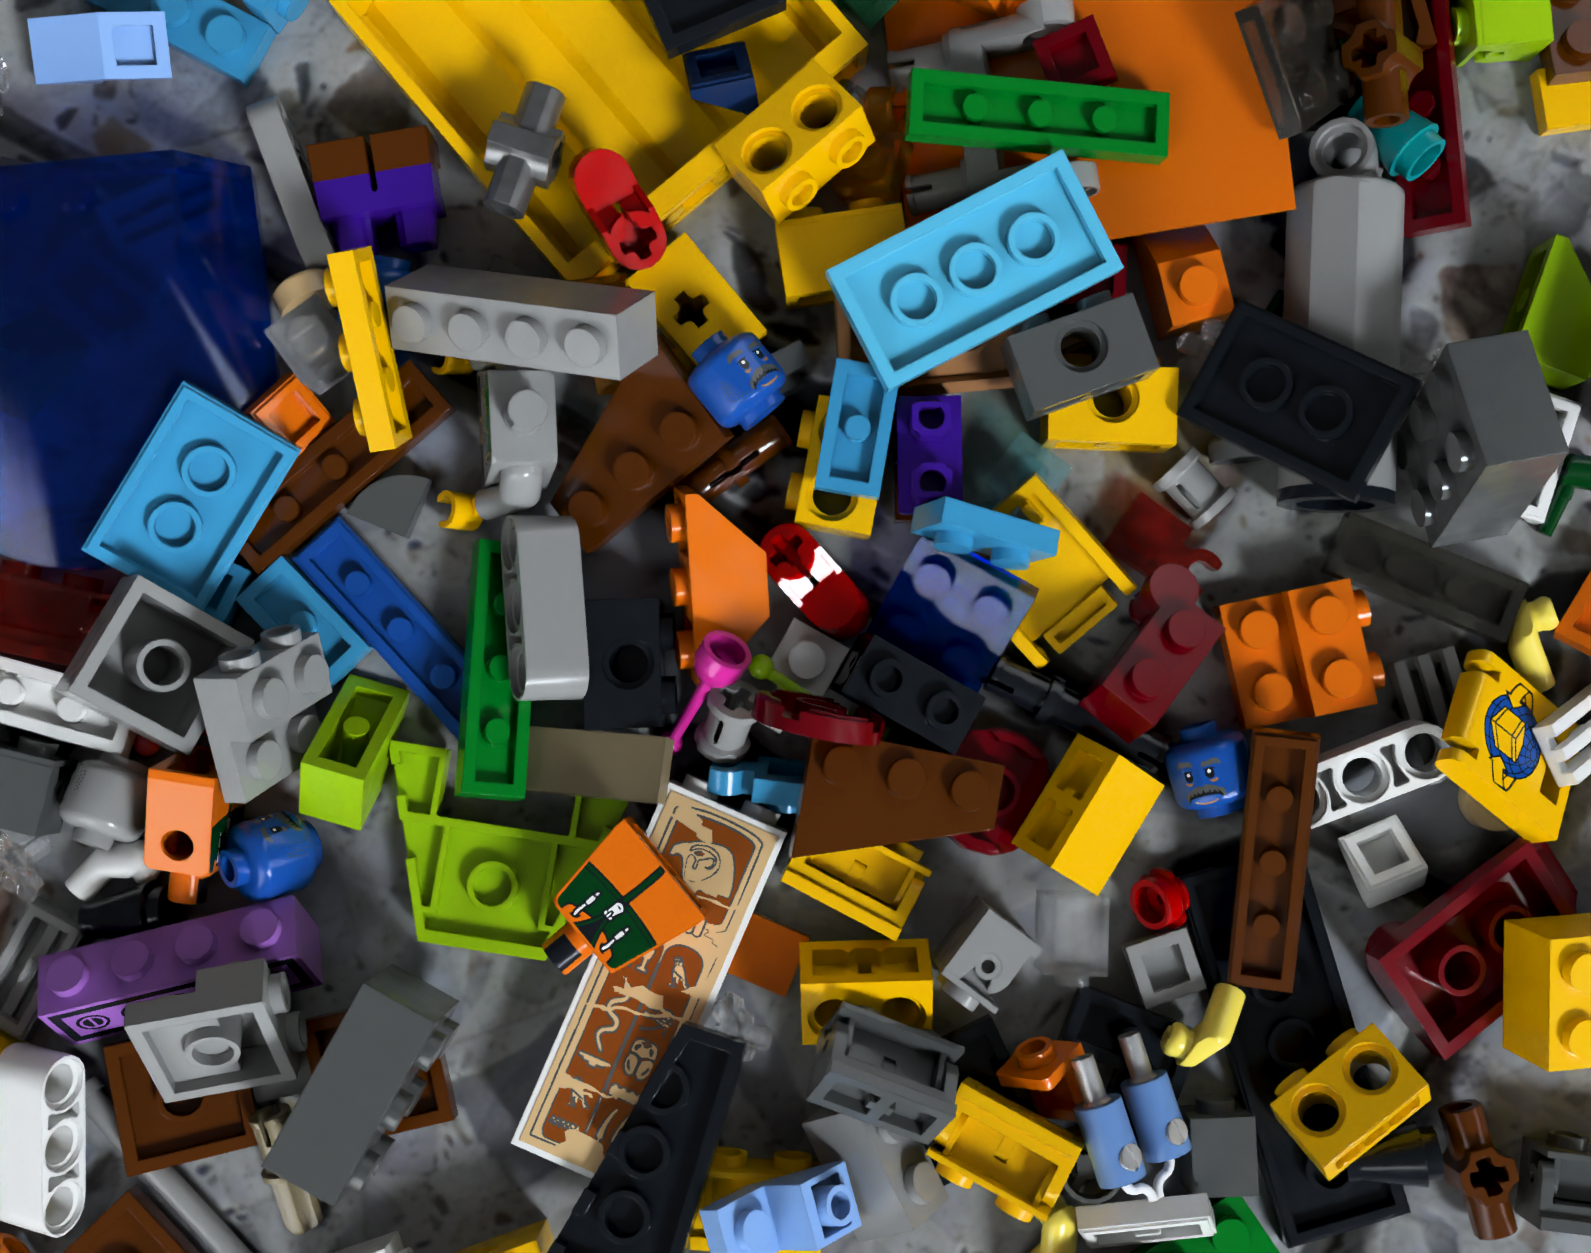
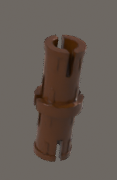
(738, 459)

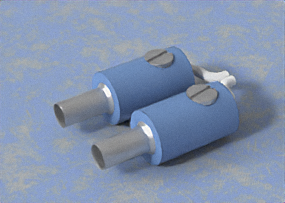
(1108, 1129)

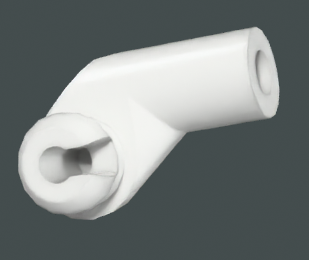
(100, 867)

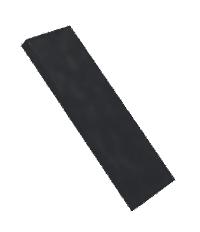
(1273, 1040)

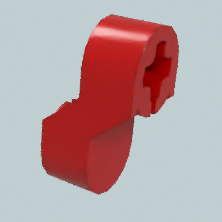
(630, 237)
(835, 602)

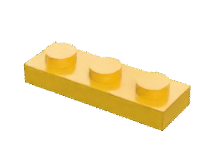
(367, 349)

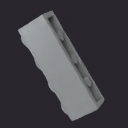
(523, 321)

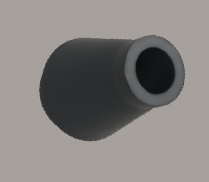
(129, 912)
(1403, 1157)

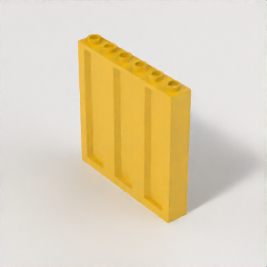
(621, 93)

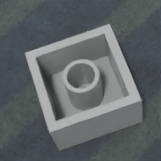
(144, 660)

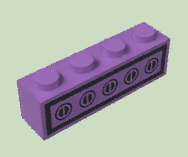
(88, 986)

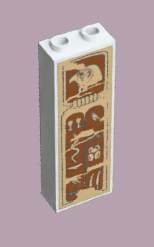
(630, 1016)

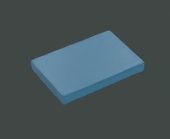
(192, 496)

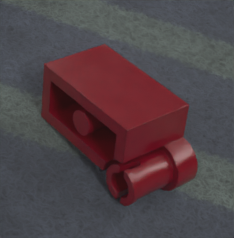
(1156, 656)

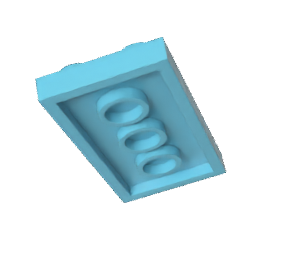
(973, 270)

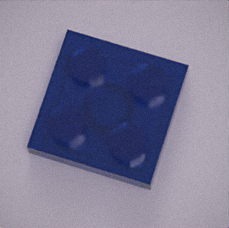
(953, 611)

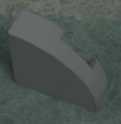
(393, 503)

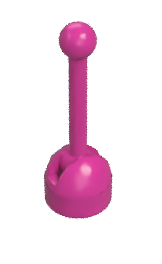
(718, 663)

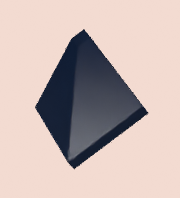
(722, 77)

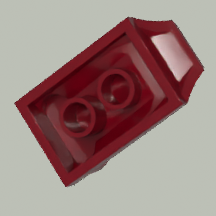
(1448, 958)

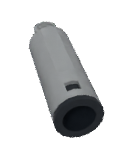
(1346, 282)

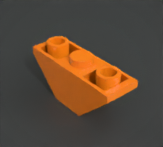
(718, 576)

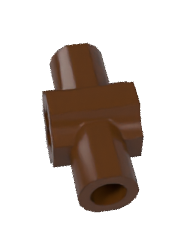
(1382, 61)
(1487, 1194)

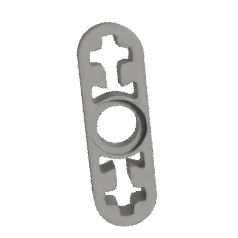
(291, 180)

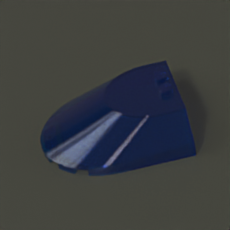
(109, 299)

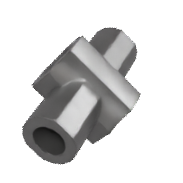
(524, 150)

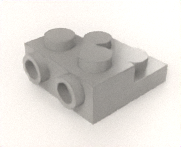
(263, 709)
(222, 1035)

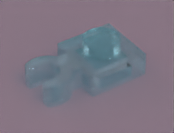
(1018, 463)

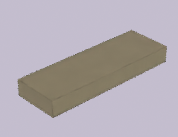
(599, 764)

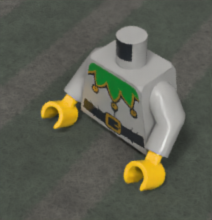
(515, 441)

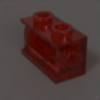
(44, 616)

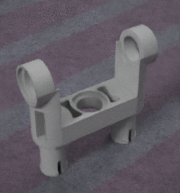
(970, 51)

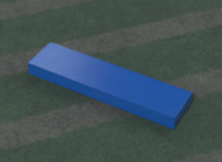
(388, 617)

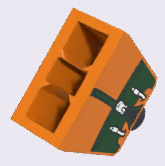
(187, 823)
(621, 903)

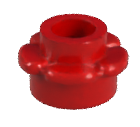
(1160, 900)

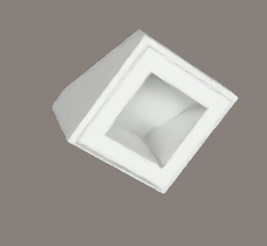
(1383, 861)

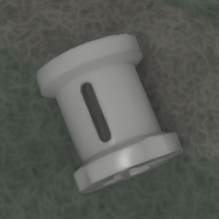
(1194, 489)
(729, 722)

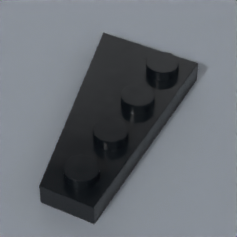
(663, 1154)

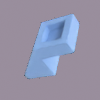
(99, 47)
(784, 1213)

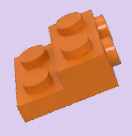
(1299, 654)

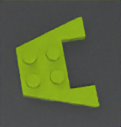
(482, 880)

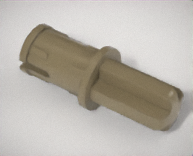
(297, 1207)

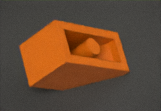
(1183, 279)

